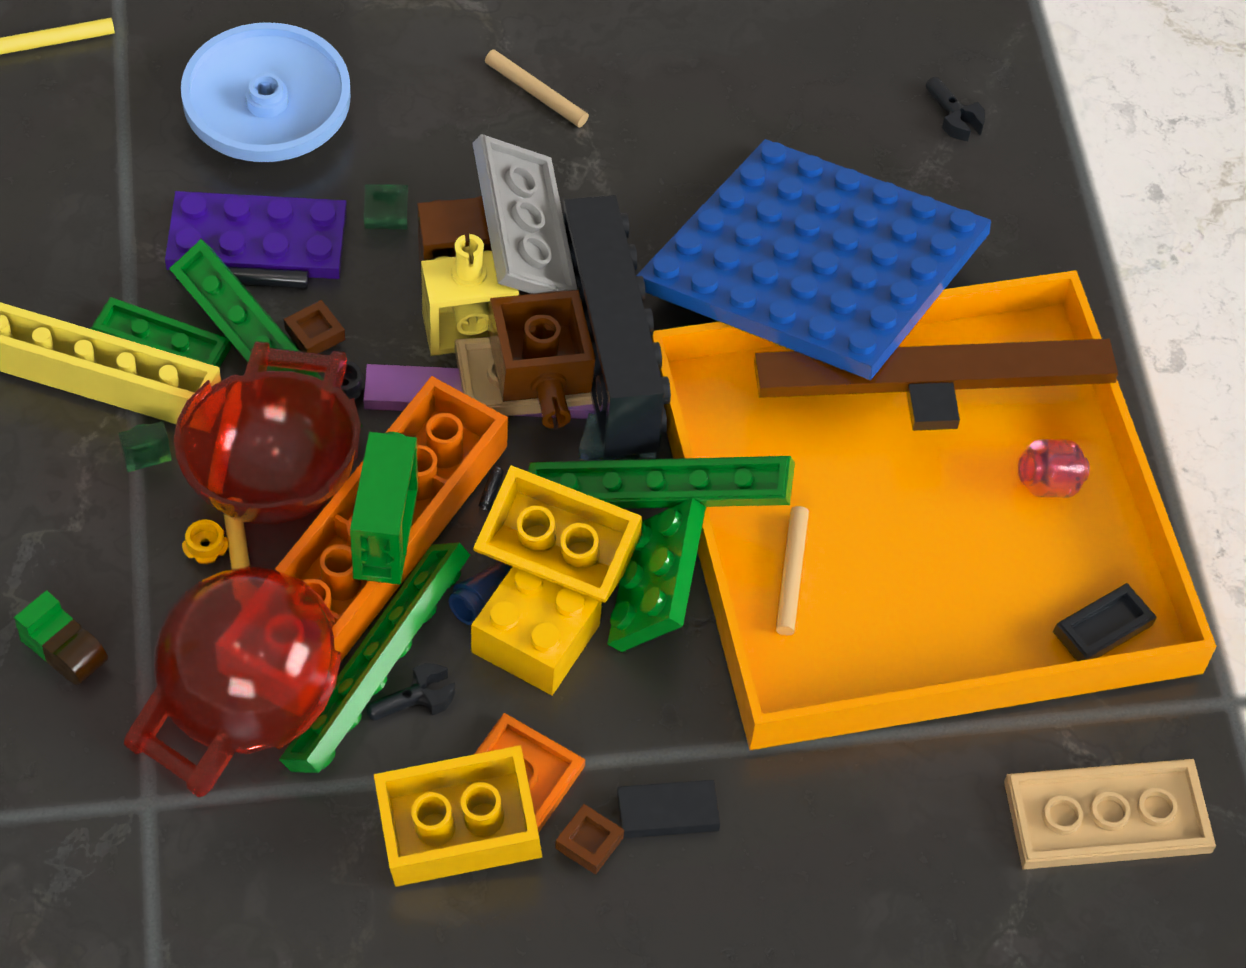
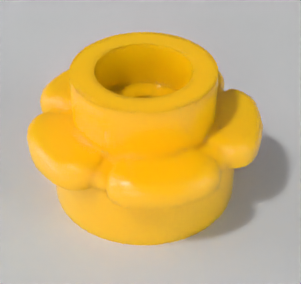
(201, 532)

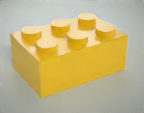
(457, 816)

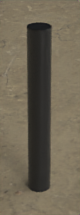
(270, 277)

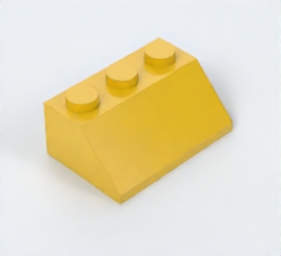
(559, 534)

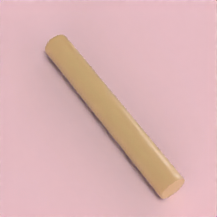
(536, 88)
(792, 571)

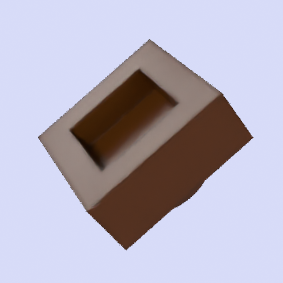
(314, 328)
(589, 839)

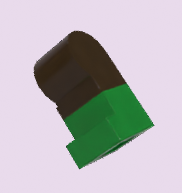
(59, 639)

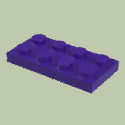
(261, 231)

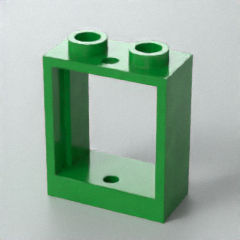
(384, 507)

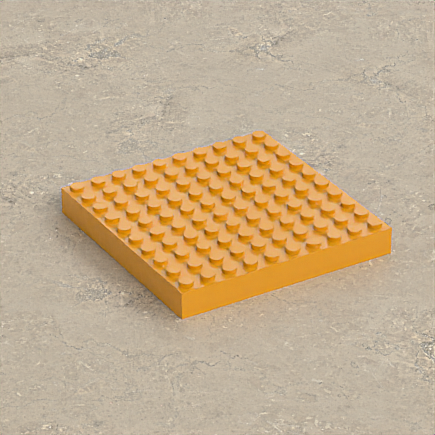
(923, 549)

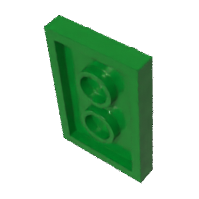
(658, 577)

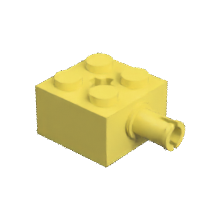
(459, 295)

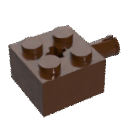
(445, 221)
(542, 350)

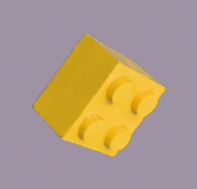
(535, 628)

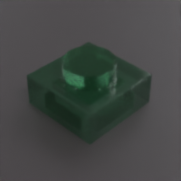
(386, 206)
(145, 446)

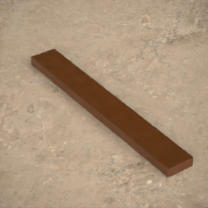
(964, 365)

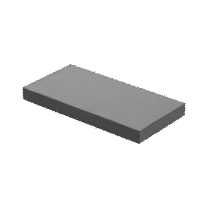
(523, 217)

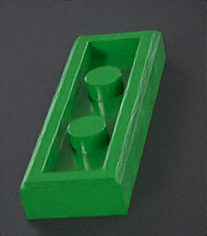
(161, 332)

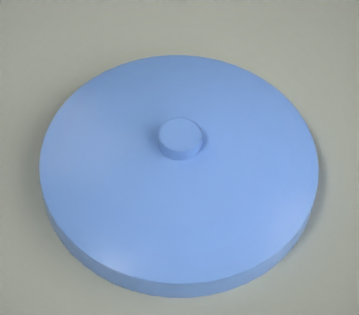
(265, 92)

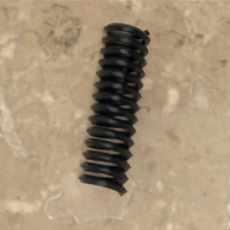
(491, 482)

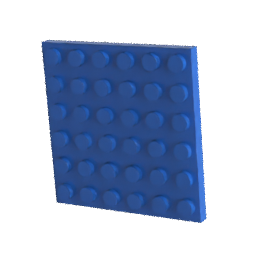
(815, 257)

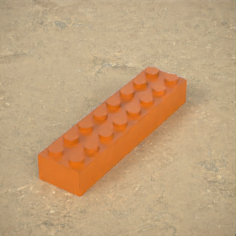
(455, 451)

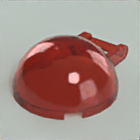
(270, 440)
(238, 670)

